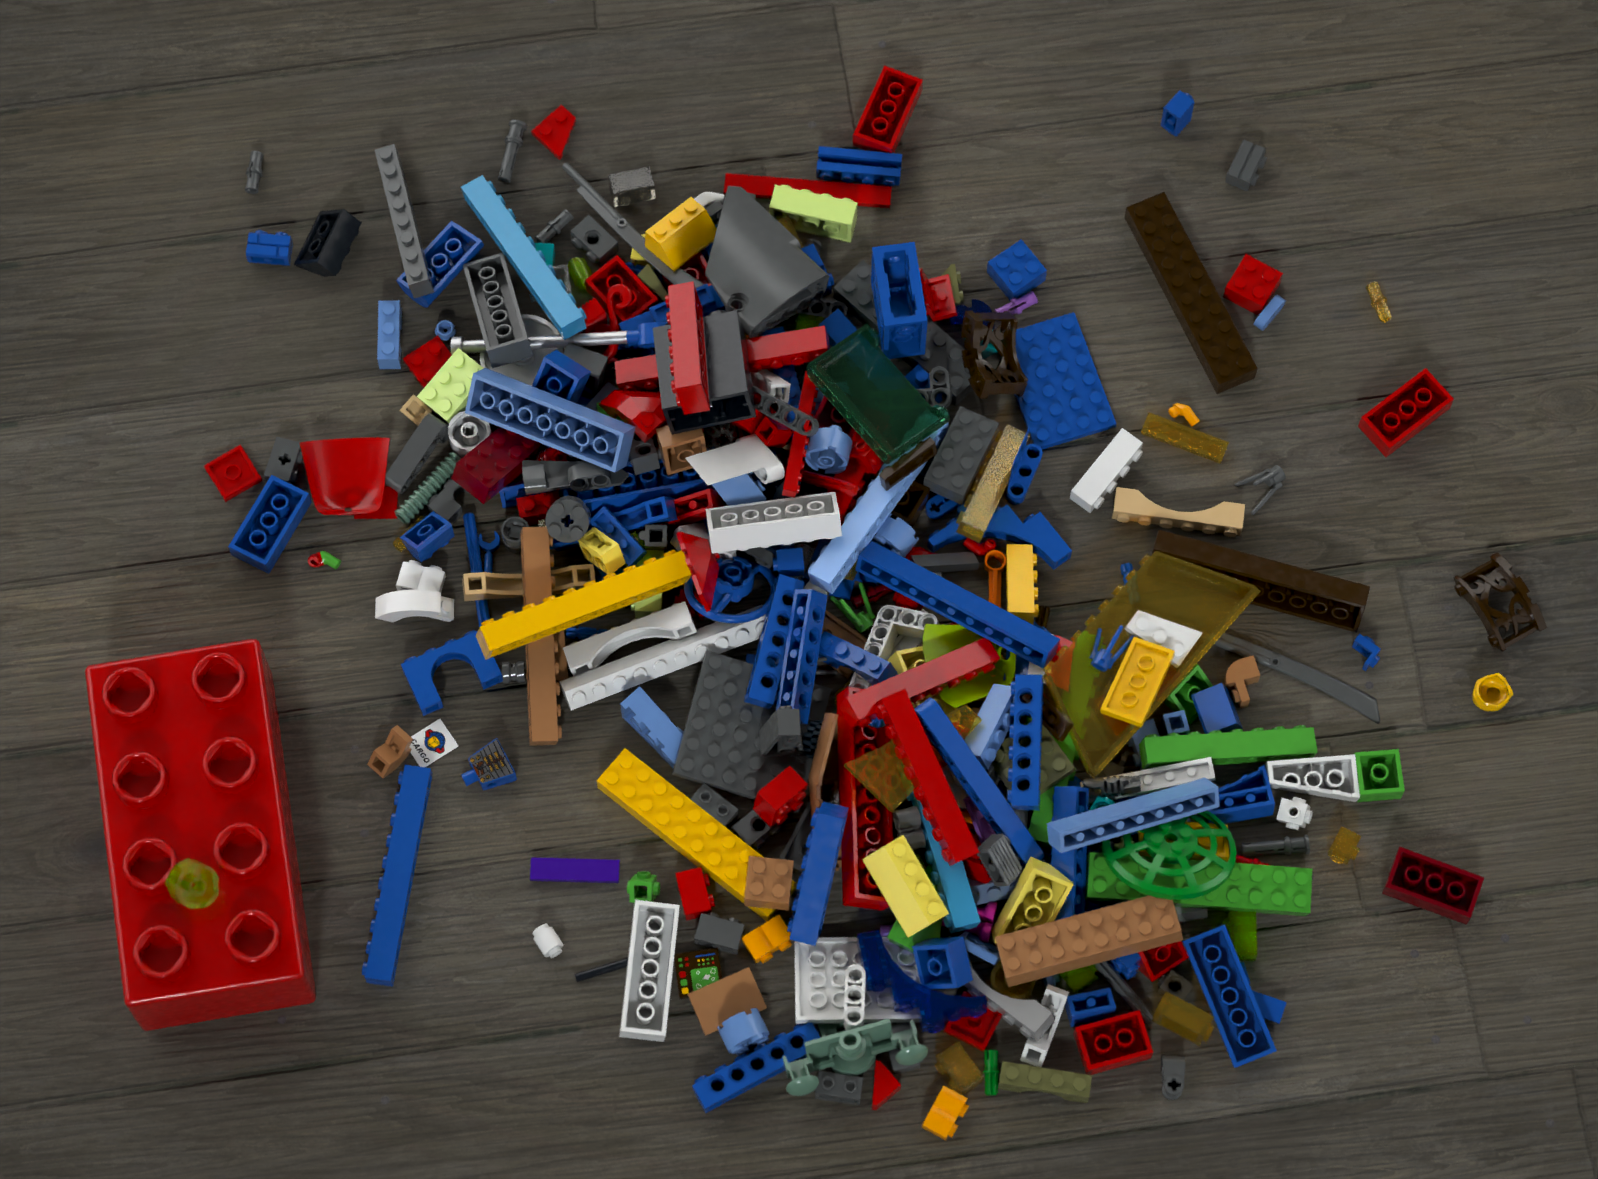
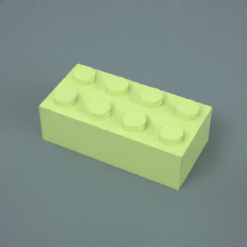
(815, 212)

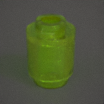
(579, 271)

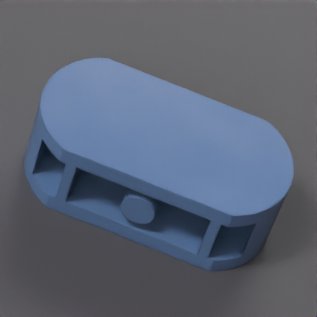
(741, 490)

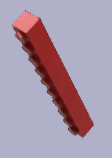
(799, 441)

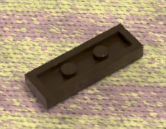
(908, 463)

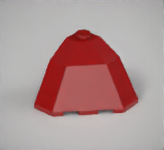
(638, 409)

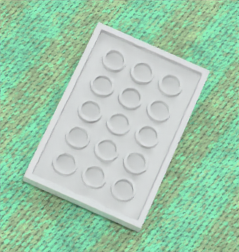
(822, 982)

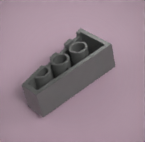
(782, 734)

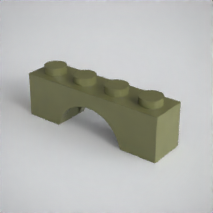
(1031, 1078)

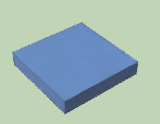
(981, 949)

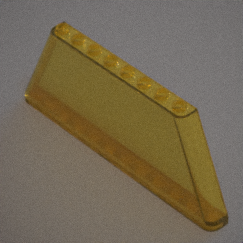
(1160, 588)

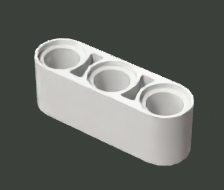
(854, 989)

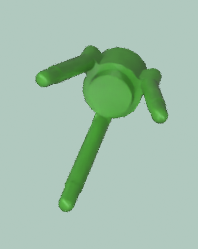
(861, 621)

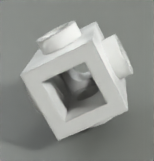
(1287, 810)

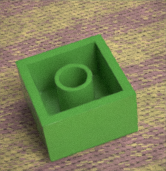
(1379, 775)

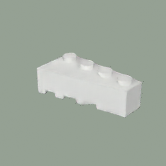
(1316, 776)

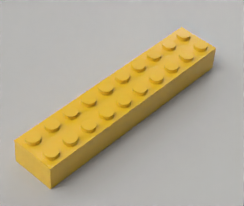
(582, 604)
(681, 824)

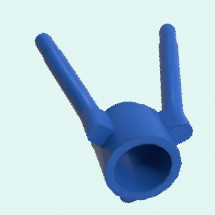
(1102, 659)

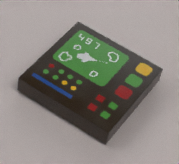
(696, 970)

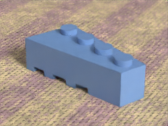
(652, 725)

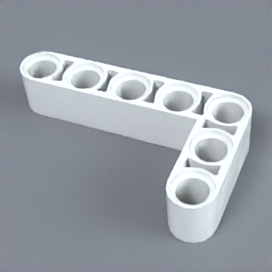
(890, 630)

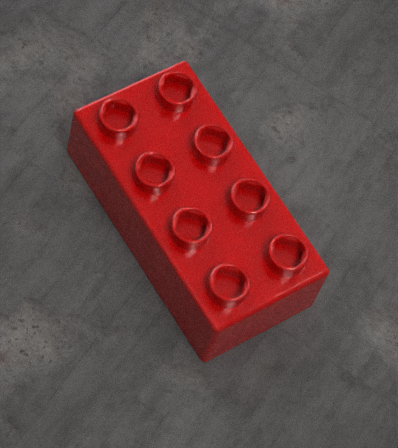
(201, 776)

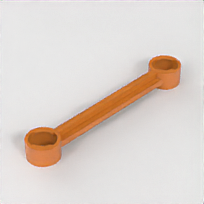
(994, 577)

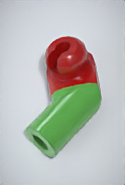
(323, 558)

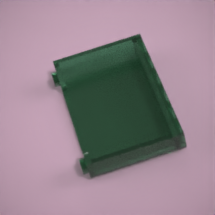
(875, 395)

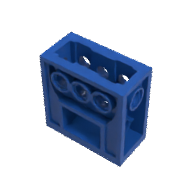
(898, 300)

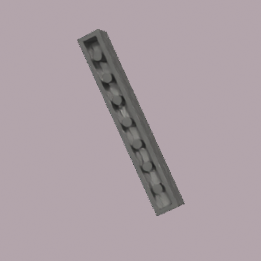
(404, 221)

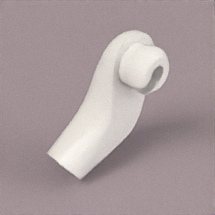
(707, 198)

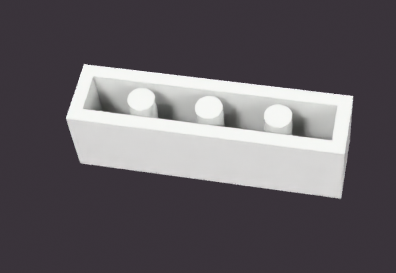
(1106, 471)

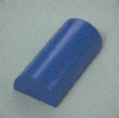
(445, 260)

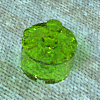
(181, 879)

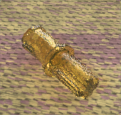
(1378, 302)

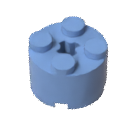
(829, 450)
(896, 536)
(743, 1032)

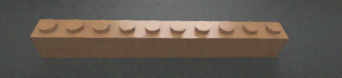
(540, 654)

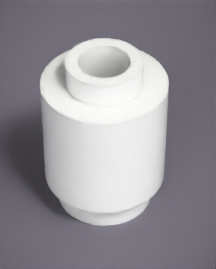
(547, 941)

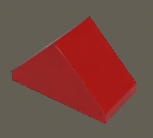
(884, 1085)

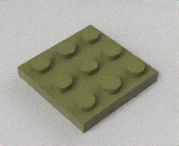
(1054, 762)

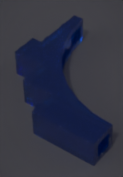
(906, 993)

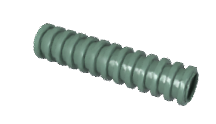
(428, 489)

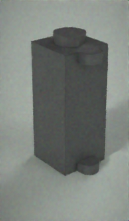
(656, 537)

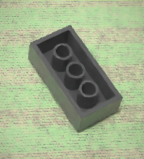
(961, 455)

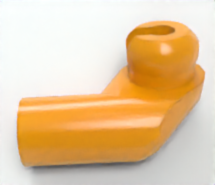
(1184, 410)

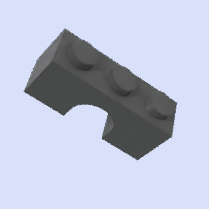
(445, 504)

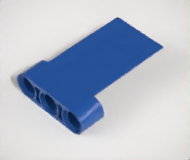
(1023, 463)

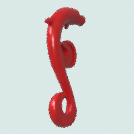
(614, 326)

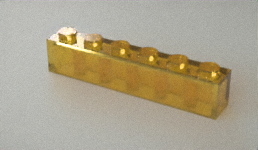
(992, 484)

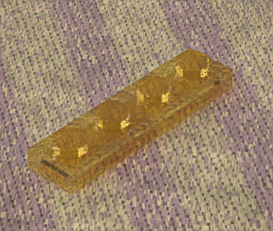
(1184, 437)

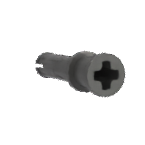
(513, 143)
(1286, 846)

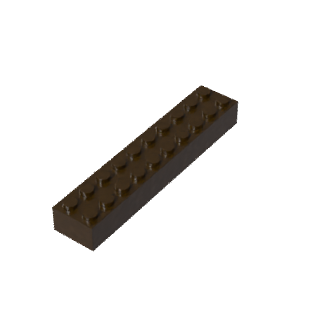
(1190, 293)
(1280, 585)

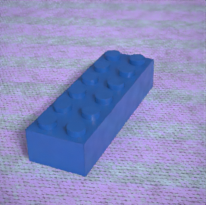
(819, 872)
(1229, 996)

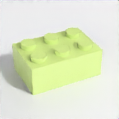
(450, 387)

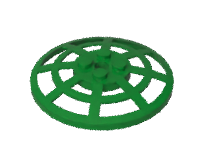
(1177, 852)

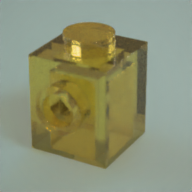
(1344, 846)

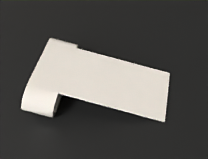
(736, 459)

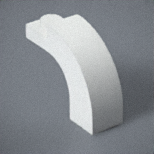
(412, 603)
(1036, 1051)

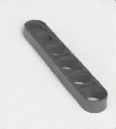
(781, 414)

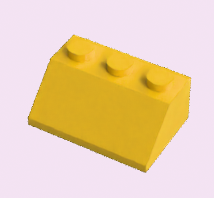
(681, 234)

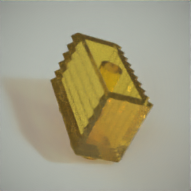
(959, 1069)

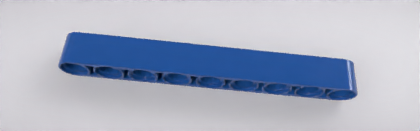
(976, 780)

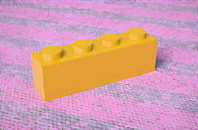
(1020, 581)

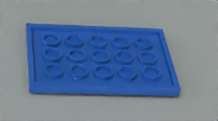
(1062, 387)

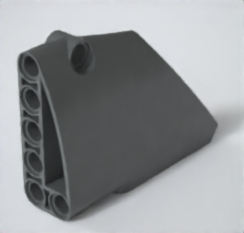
(760, 266)

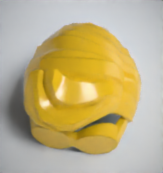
(1491, 692)

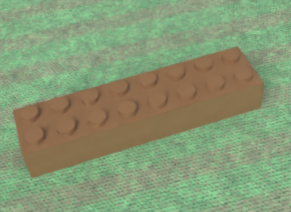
(1088, 939)

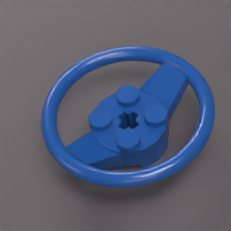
(733, 583)

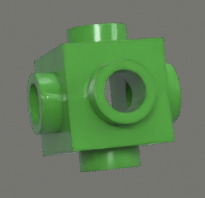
(638, 892)

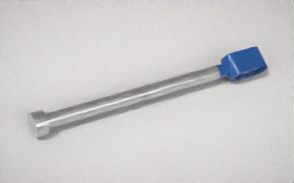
(642, 336)

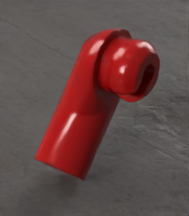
(980, 548)

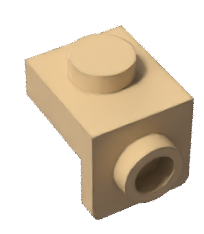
(415, 410)

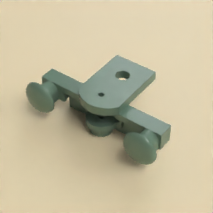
(851, 1052)

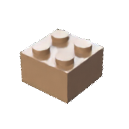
(679, 446)
(769, 883)

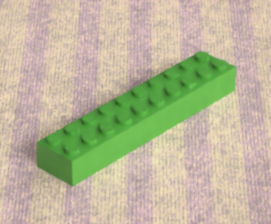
(1246, 890)

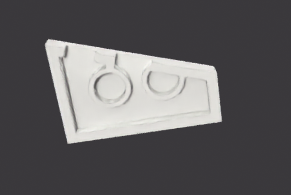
(1163, 633)

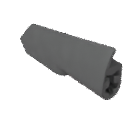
(559, 475)

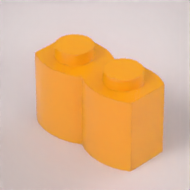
(767, 939)
(945, 1112)

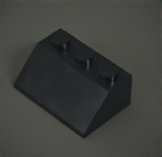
(328, 242)

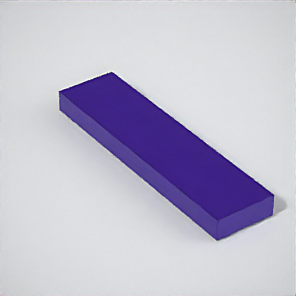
(574, 870)

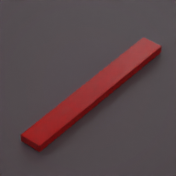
(764, 186)

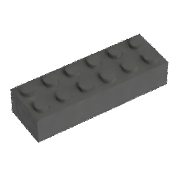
(497, 310)

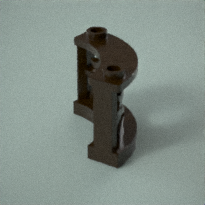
(1004, 342)
(1500, 570)

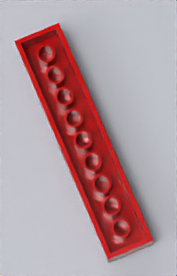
(867, 821)

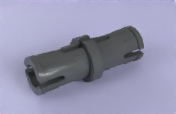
(254, 172)
(554, 227)

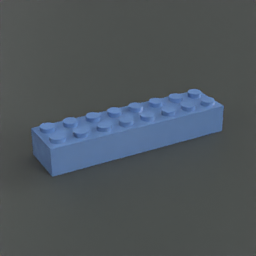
(550, 420)

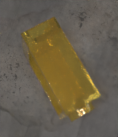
(1183, 1019)

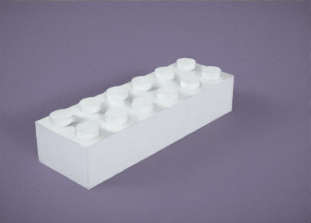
(773, 522)
(649, 971)

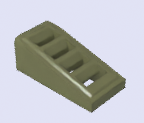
(651, 280)

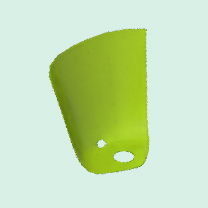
(943, 639)

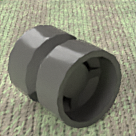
(511, 533)

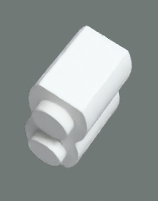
(417, 577)

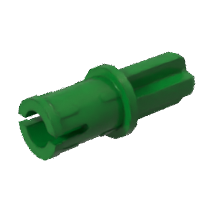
(991, 1072)

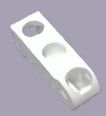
(771, 384)

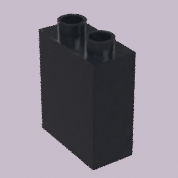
(727, 373)

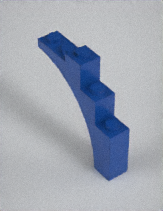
(1008, 527)

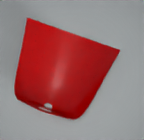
(346, 473)

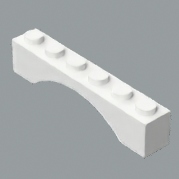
(668, 623)

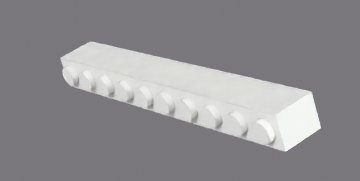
(658, 661)

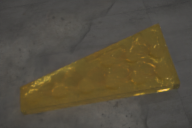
(883, 771)

